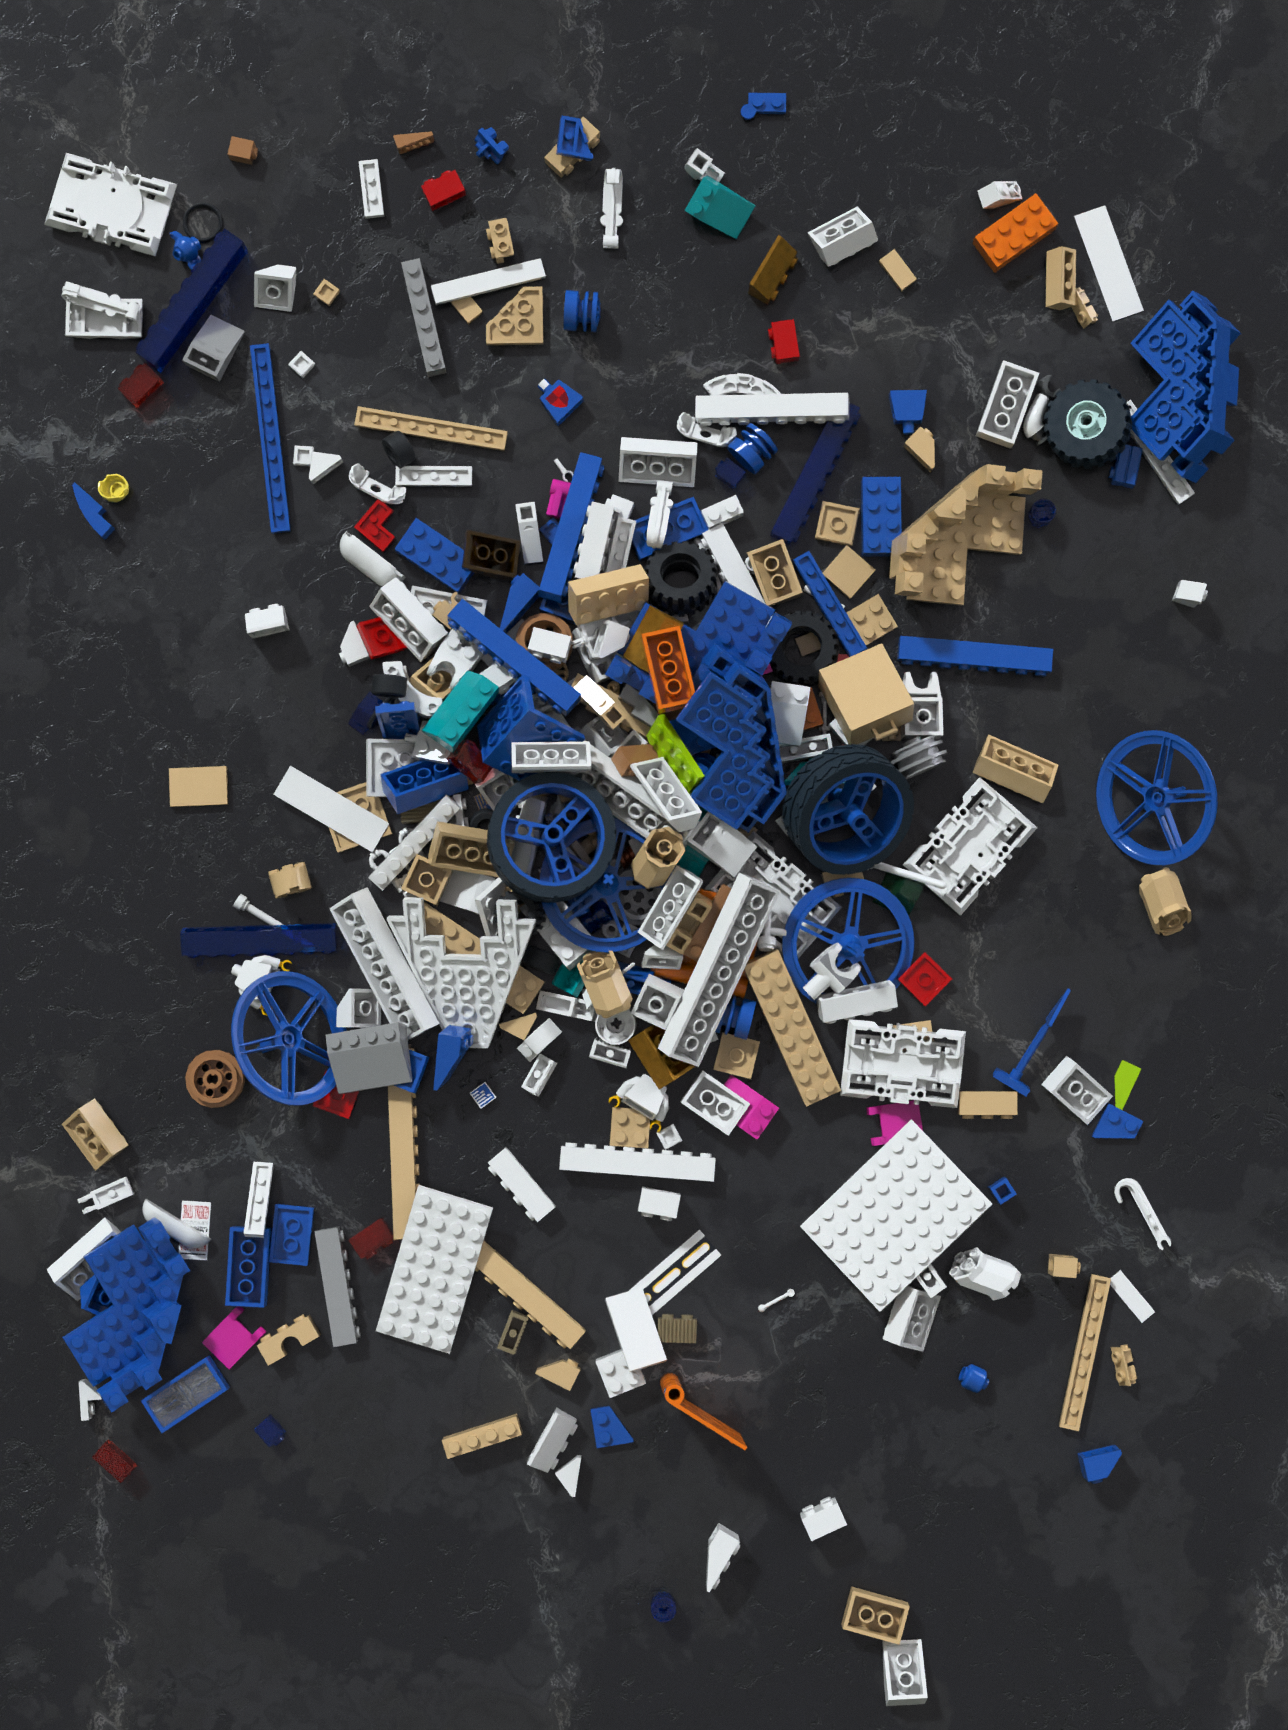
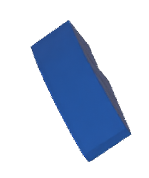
(93, 512)

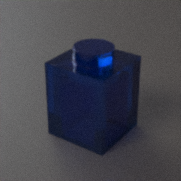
(729, 473)
(270, 1431)

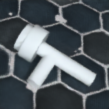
(767, 942)

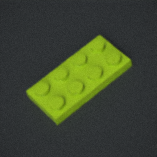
(672, 749)

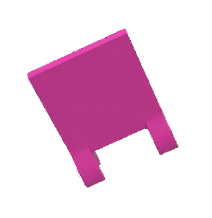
(893, 1119)
(231, 1339)

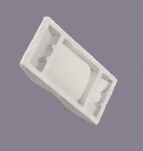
(93, 324)

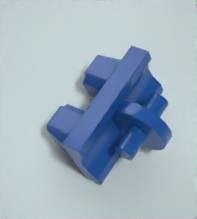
(488, 147)

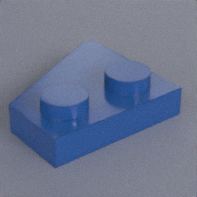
(1116, 1124)
(608, 1428)

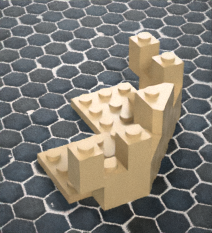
(974, 515)

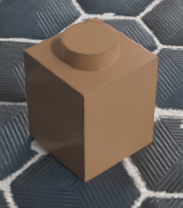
(242, 150)

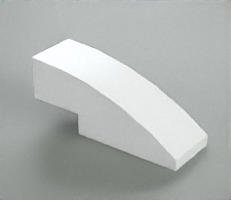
(565, 1006)

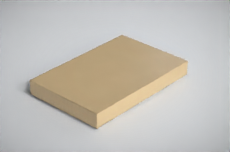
(198, 786)

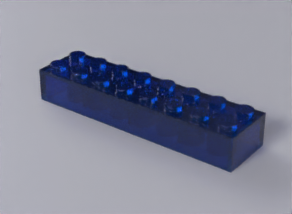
(192, 300)

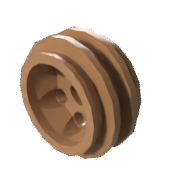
(543, 621)
(230, 1065)

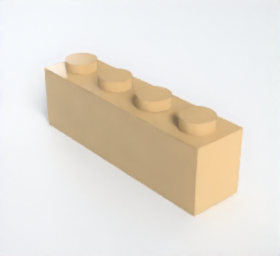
(482, 1436)

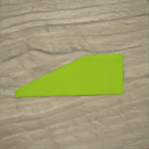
(1124, 1082)

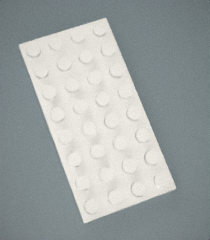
(434, 1269)

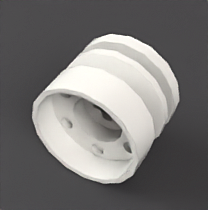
(611, 1033)

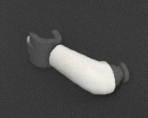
(1033, 421)

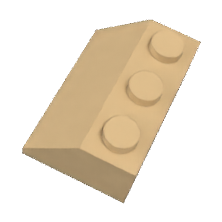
(775, 573)
(95, 1134)

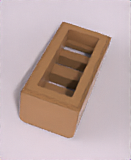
(412, 141)

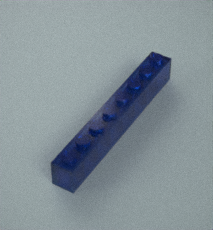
(812, 477)
(259, 939)

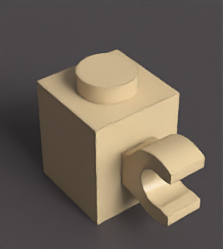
(443, 608)

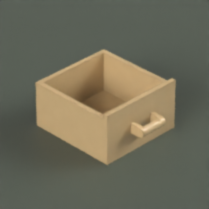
(866, 695)

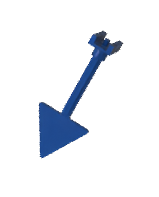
(1013, 1079)

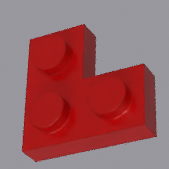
(371, 525)

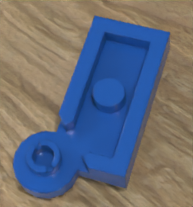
(764, 104)

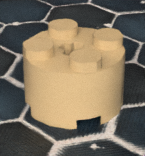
(289, 880)

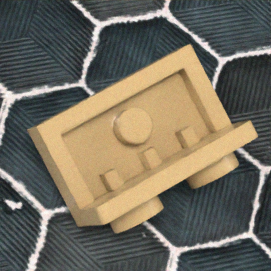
(501, 239)

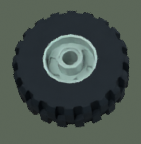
(1090, 443)

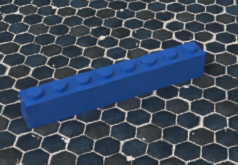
(570, 527)
(975, 654)
(513, 657)

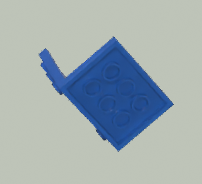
(518, 721)

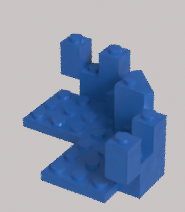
(1190, 404)
(732, 622)
(740, 721)
(132, 1333)

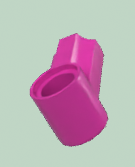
(558, 492)

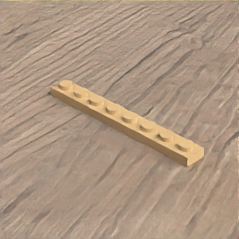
(431, 428)
(1084, 1352)

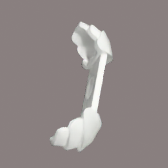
(690, 429)
(360, 479)

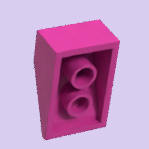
(759, 1111)

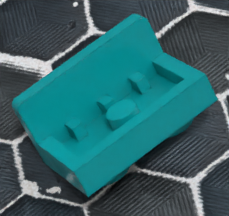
(569, 980)

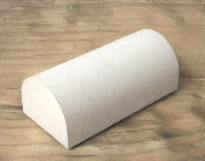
(539, 1075)

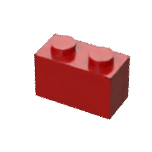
(443, 189)
(784, 341)

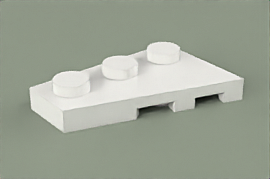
(486, 906)

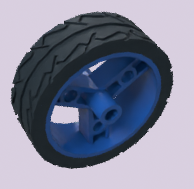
(584, 800)
(874, 838)

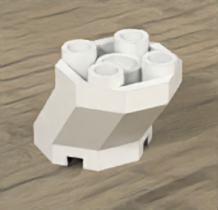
(984, 1273)

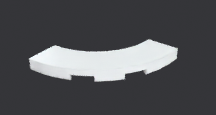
(739, 384)

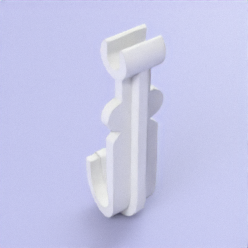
(612, 206)
(100, 301)
(659, 514)
(1145, 1208)

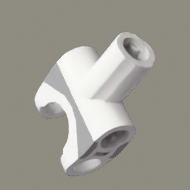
(828, 974)

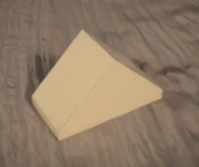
(521, 1026)

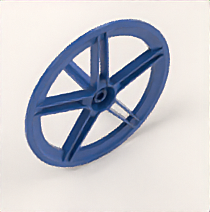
(1156, 797)
(607, 887)
(852, 943)
(287, 1036)

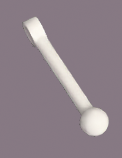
(790, 1293)

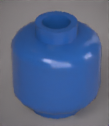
(973, 1378)

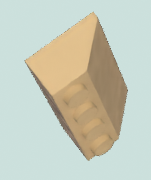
(1015, 769)

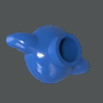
(186, 249)

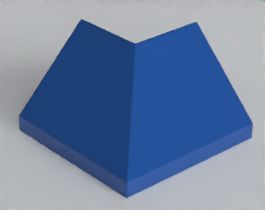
(93, 1297)

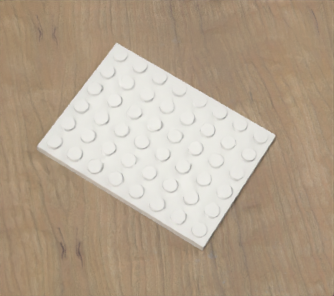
(896, 1215)

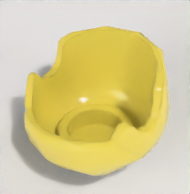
(113, 488)

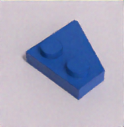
(572, 140)

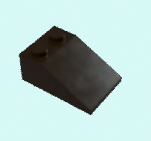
(491, 555)

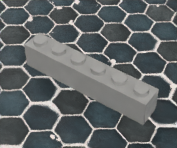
(423, 317)
(336, 1286)

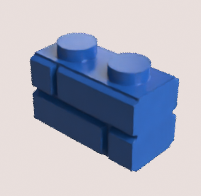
(1126, 467)

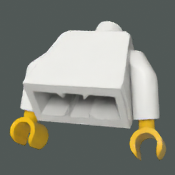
(253, 970)
(645, 1098)

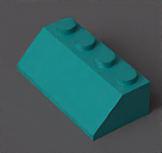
(461, 710)

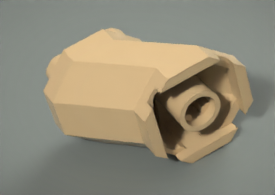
(657, 857)
(1164, 901)
(605, 983)

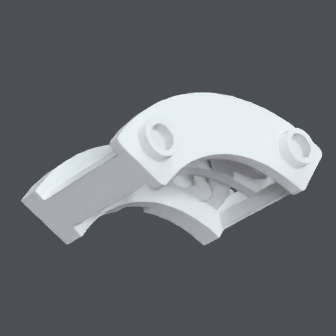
(424, 704)

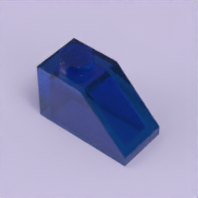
(364, 712)

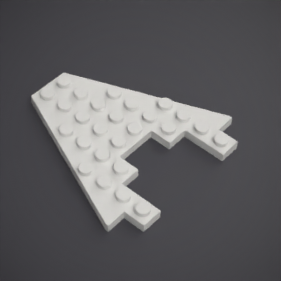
(464, 987)

